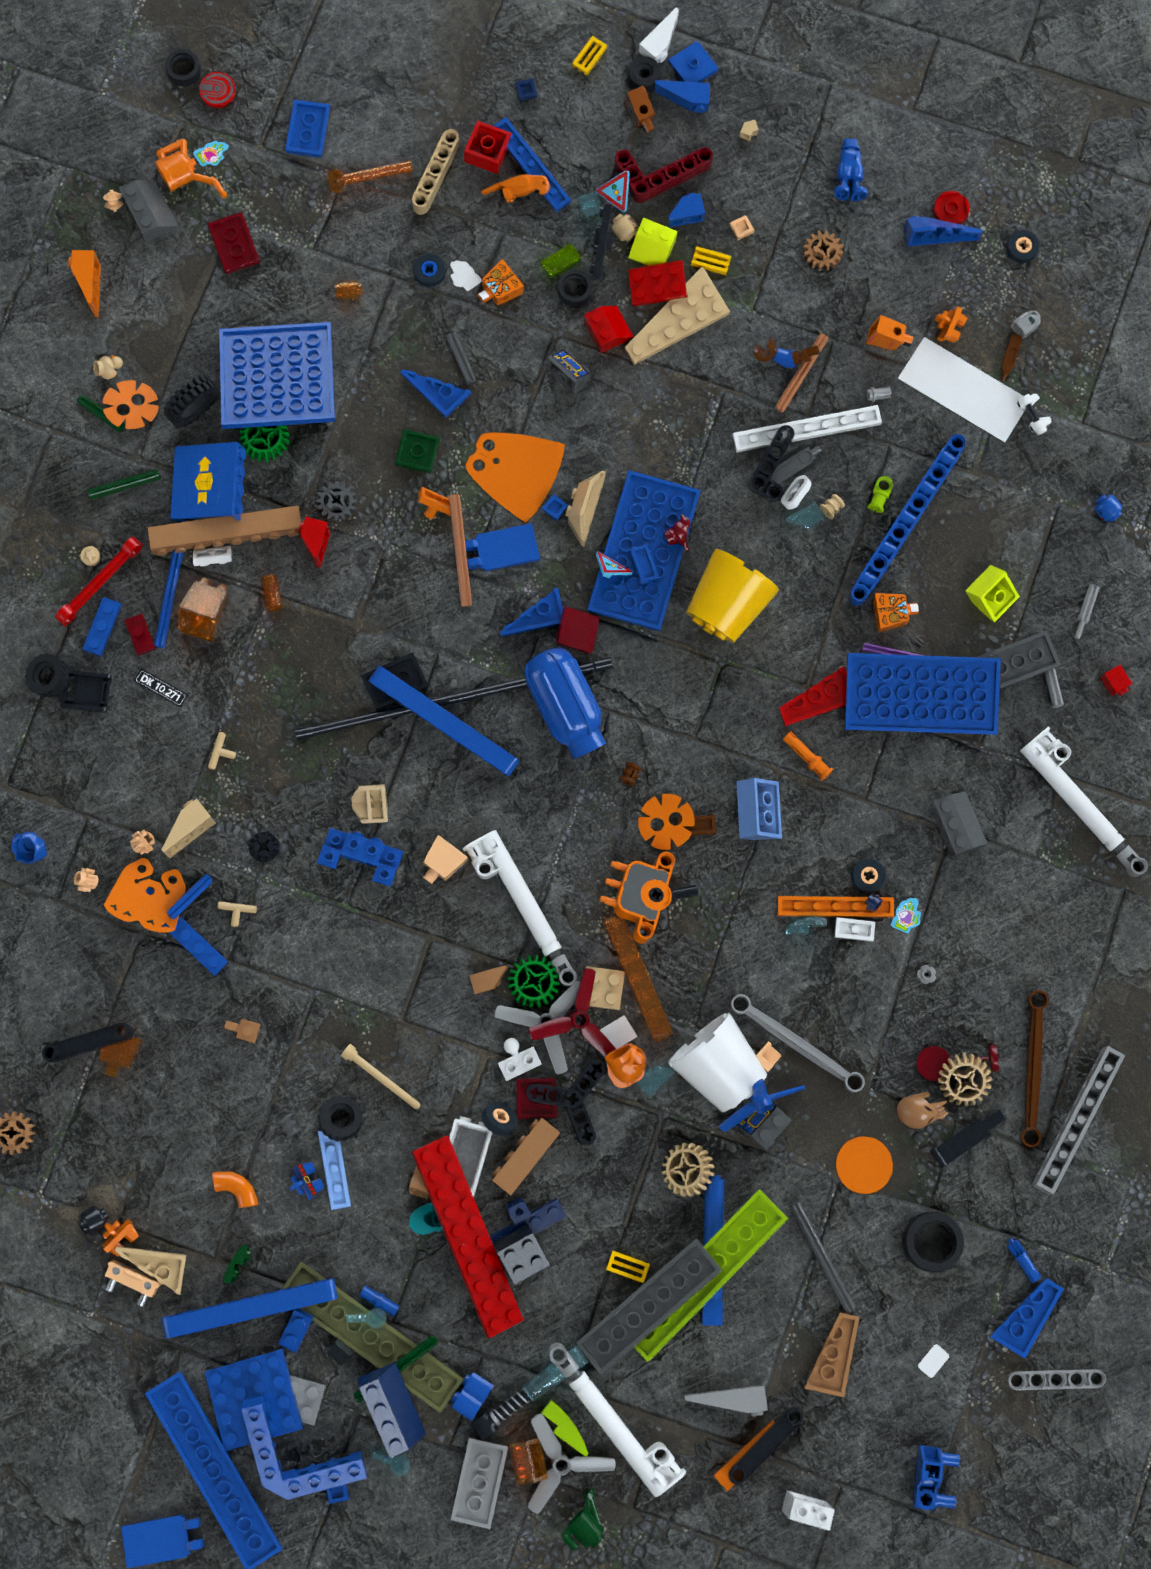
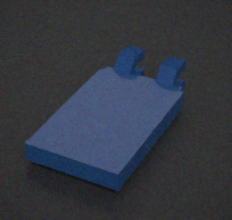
(503, 548)
(159, 1540)

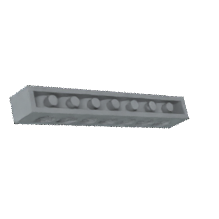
(1078, 1120)

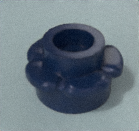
(873, 902)

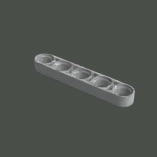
(1065, 1379)

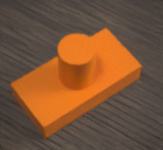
(434, 502)

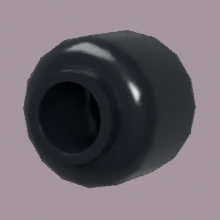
(93, 1220)

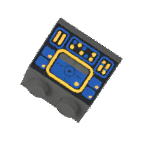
(568, 370)
(765, 1127)

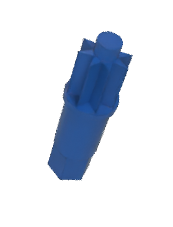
(1024, 1261)

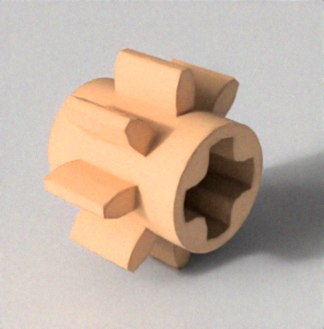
(142, 842)
(86, 880)

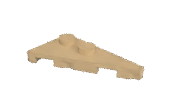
(163, 1266)

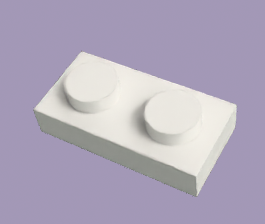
(212, 555)
(854, 929)

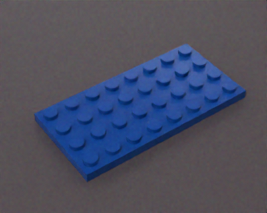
(642, 516)
(922, 693)

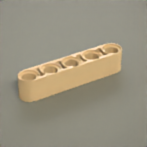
(439, 164)

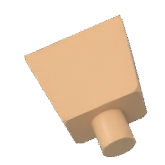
(443, 860)

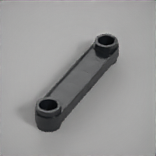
(87, 1042)
(765, 1445)

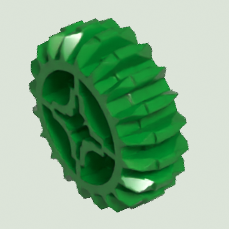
(257, 440)
(548, 973)

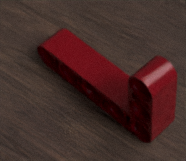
(662, 175)

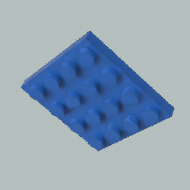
(250, 1378)

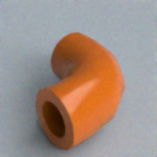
(237, 1186)

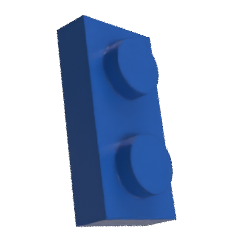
(296, 1330)

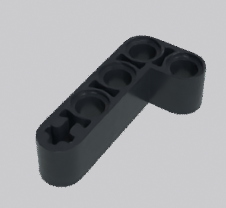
(773, 460)

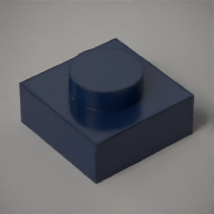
(526, 89)

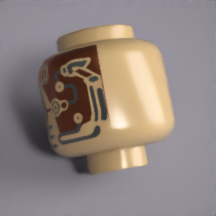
(624, 227)

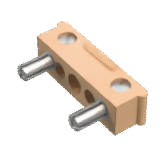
(132, 1278)

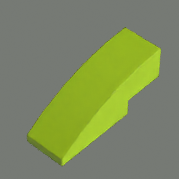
(565, 1427)

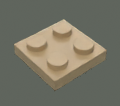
(607, 988)

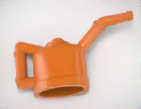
(179, 168)

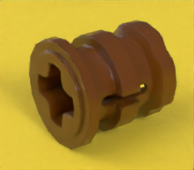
(630, 774)

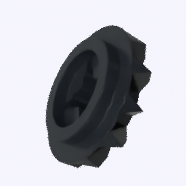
(273, 845)

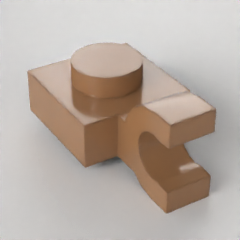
(245, 1030)

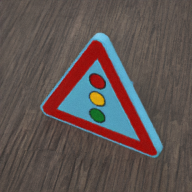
(616, 190)
(611, 567)

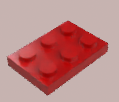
(657, 283)

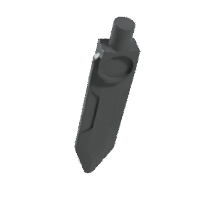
(793, 465)

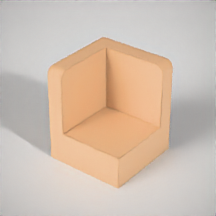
(768, 1056)

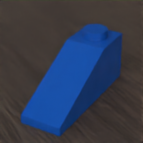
(690, 95)

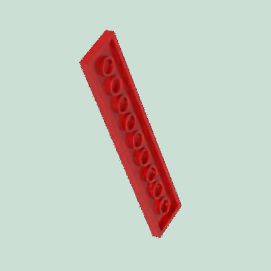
(467, 1236)

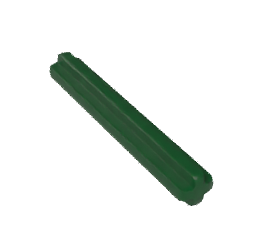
(124, 484)

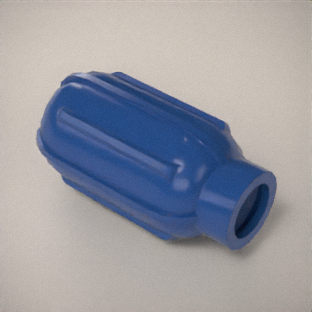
(565, 700)

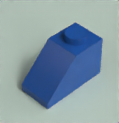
(687, 211)

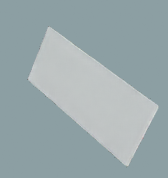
(963, 389)

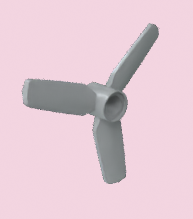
(530, 1019)
(553, 1450)

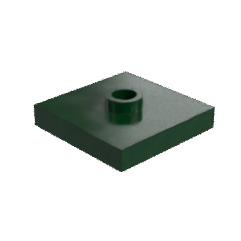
(417, 451)

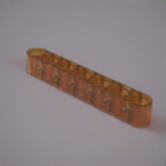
(638, 978)

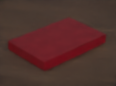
(233, 243)

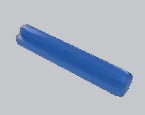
(189, 896)

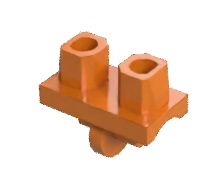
(947, 323)
(125, 1230)

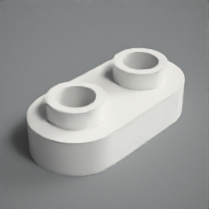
(796, 492)

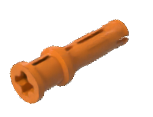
(814, 762)

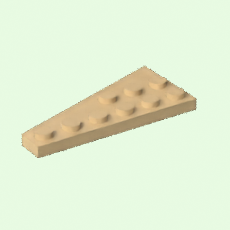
(679, 318)

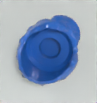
(28, 847)

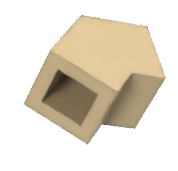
(748, 130)

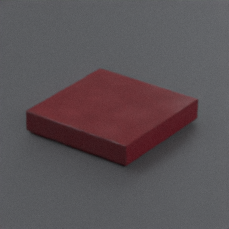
(577, 630)
(532, 1110)

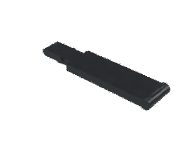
(967, 1138)

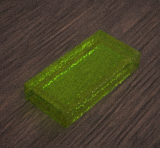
(560, 260)

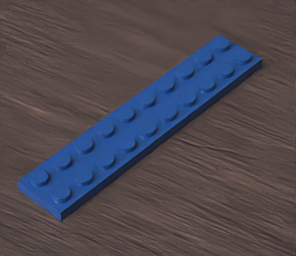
(214, 1471)

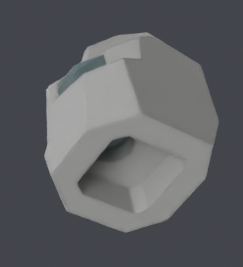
(1026, 323)

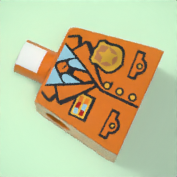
(500, 285)
(892, 611)

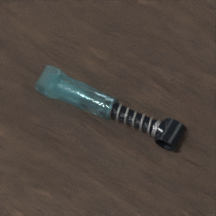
(532, 1390)

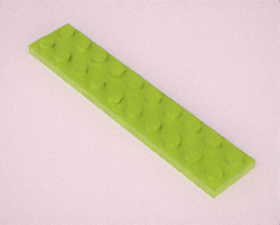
(731, 1250)

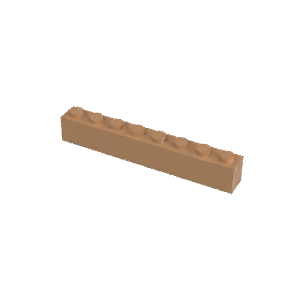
(224, 530)

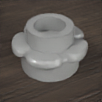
(926, 979)

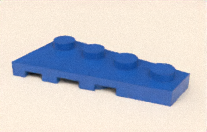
(1027, 1320)

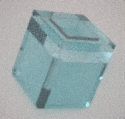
(589, 204)

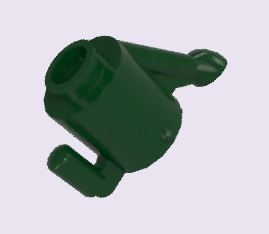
(585, 1525)

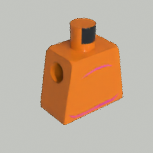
(888, 334)

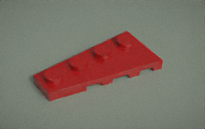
(817, 700)

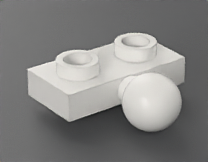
(518, 1062)

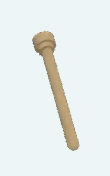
(351, 1054)

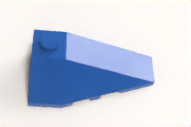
(933, 231)

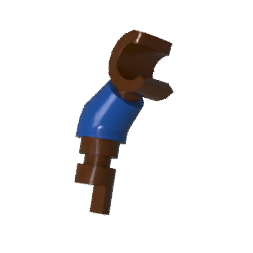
(785, 357)

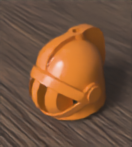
(626, 1065)

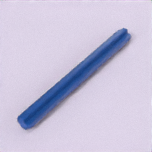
(168, 599)

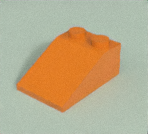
(87, 271)

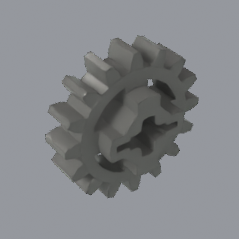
(335, 507)

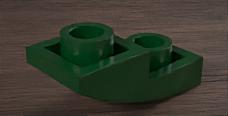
(240, 1258)

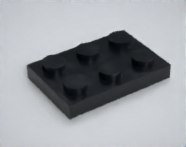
(404, 668)

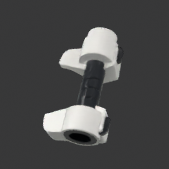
(1038, 424)

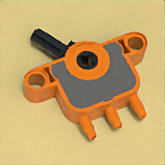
(635, 891)

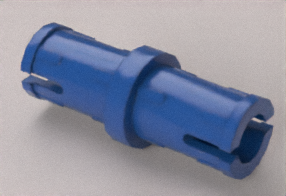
(379, 1300)

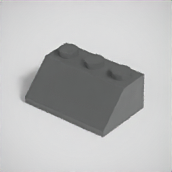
(148, 208)
(958, 823)

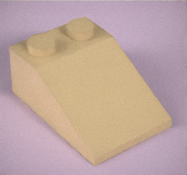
(189, 825)

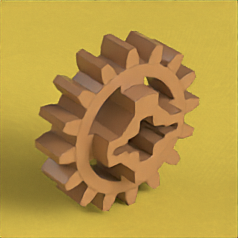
(828, 245)
(13, 1124)

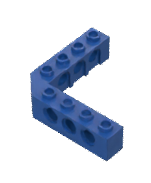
(294, 1482)

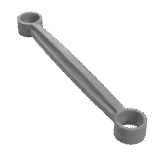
(797, 1043)

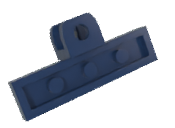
(536, 1219)

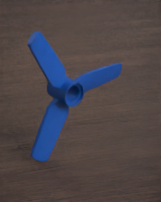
(759, 1102)

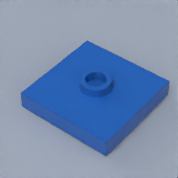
(693, 64)

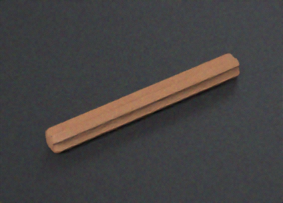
(799, 376)

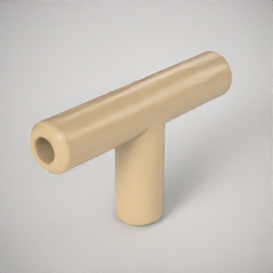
(219, 751)
(236, 908)

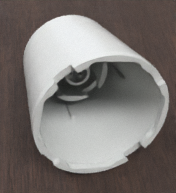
(719, 1063)

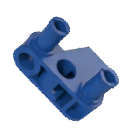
(929, 1483)

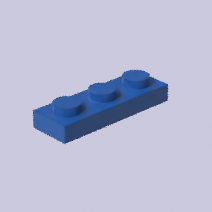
(102, 626)

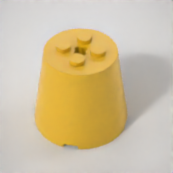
(729, 597)

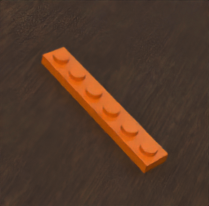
(832, 907)

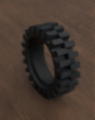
(191, 401)

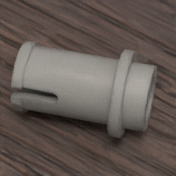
(879, 393)

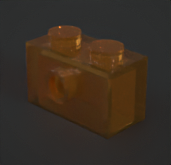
(528, 1461)

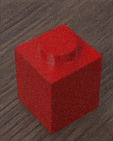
(1116, 681)

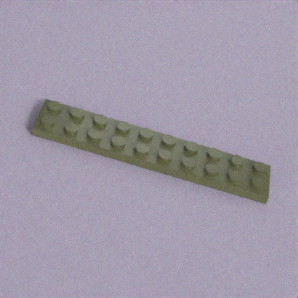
(381, 1346)

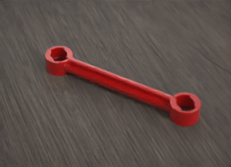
(69, 611)

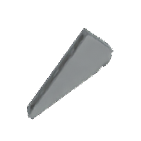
(743, 1399)

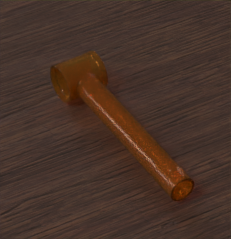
(365, 175)

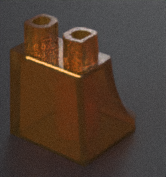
(202, 609)

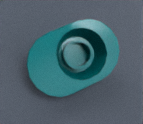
(425, 1220)

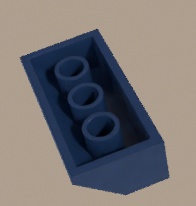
(391, 1409)

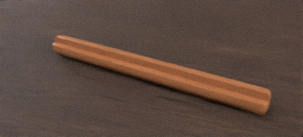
(460, 550)

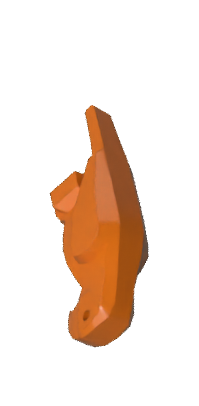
(520, 186)

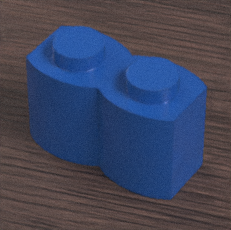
(472, 1395)

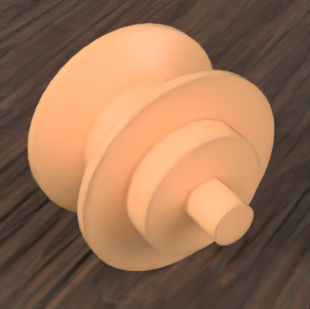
(113, 200)

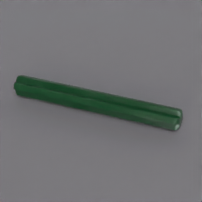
(408, 1359)

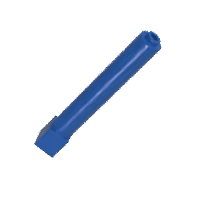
(713, 1221)

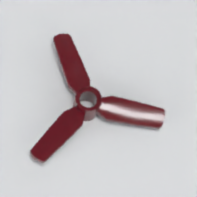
(564, 1024)

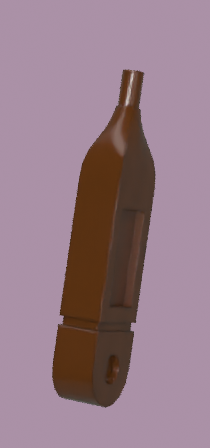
(1010, 355)

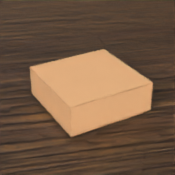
(741, 227)

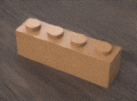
(526, 1156)

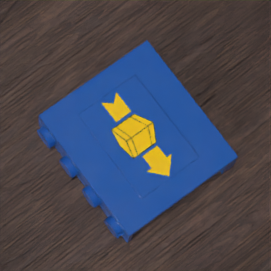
(208, 481)

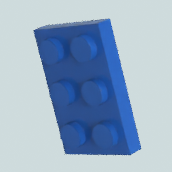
(307, 128)

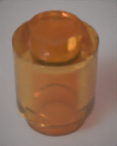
(348, 290)

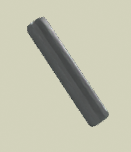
(461, 358)

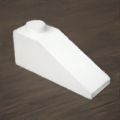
(659, 40)

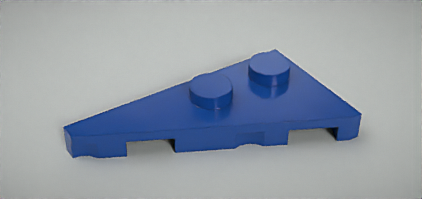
(441, 395)
(542, 615)

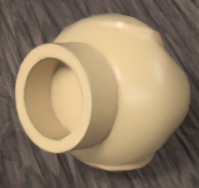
(106, 366)

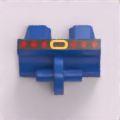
(305, 1185)

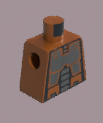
(640, 109)

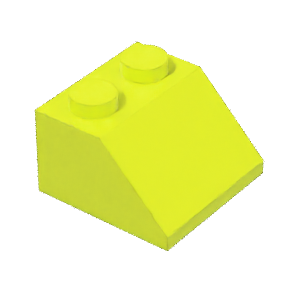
(652, 243)
(992, 592)

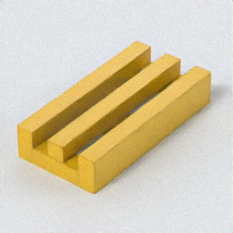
(581, 67)
(710, 253)
(643, 1272)

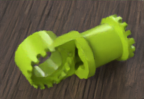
(880, 495)

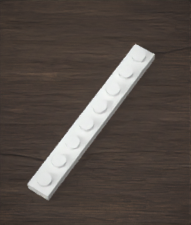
(809, 428)

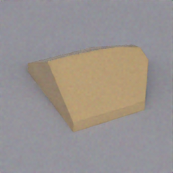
(370, 803)

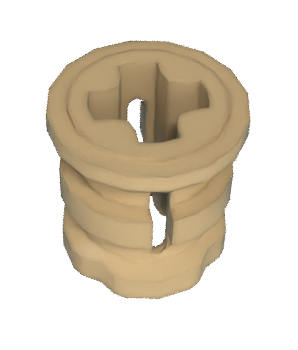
(832, 506)

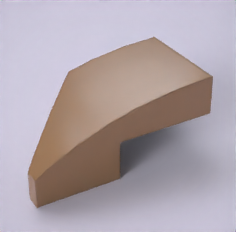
(487, 979)

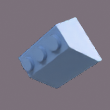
(759, 809)

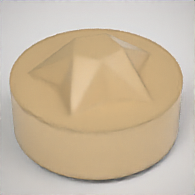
(90, 556)

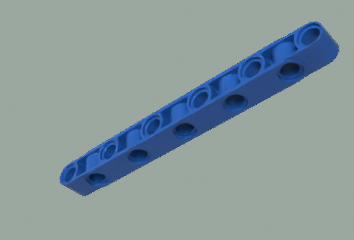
(907, 519)

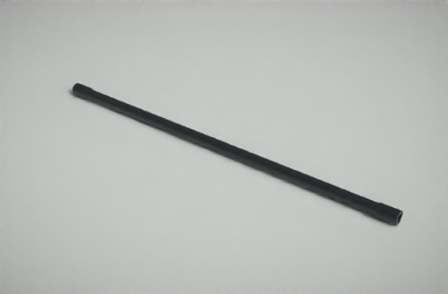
(311, 731)

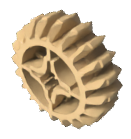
(961, 1086)
(691, 1185)

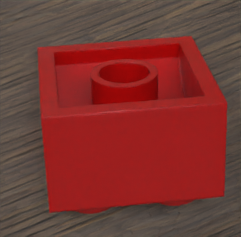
(487, 147)
(607, 327)
(315, 538)

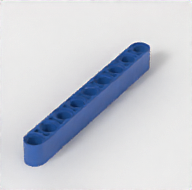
(444, 721)
(249, 1308)

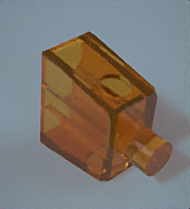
(120, 1055)

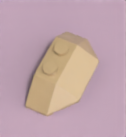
(584, 505)

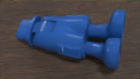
(850, 169)

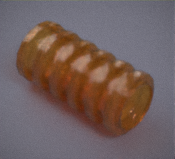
(271, 592)

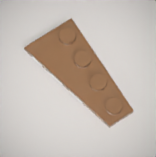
(834, 1360)

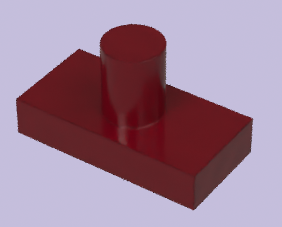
(140, 634)

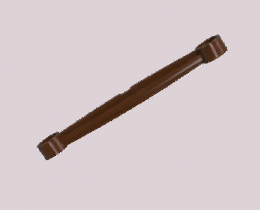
(1034, 1068)

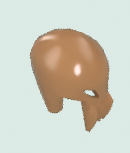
(915, 1115)

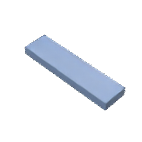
(334, 1172)

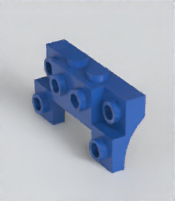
(363, 851)

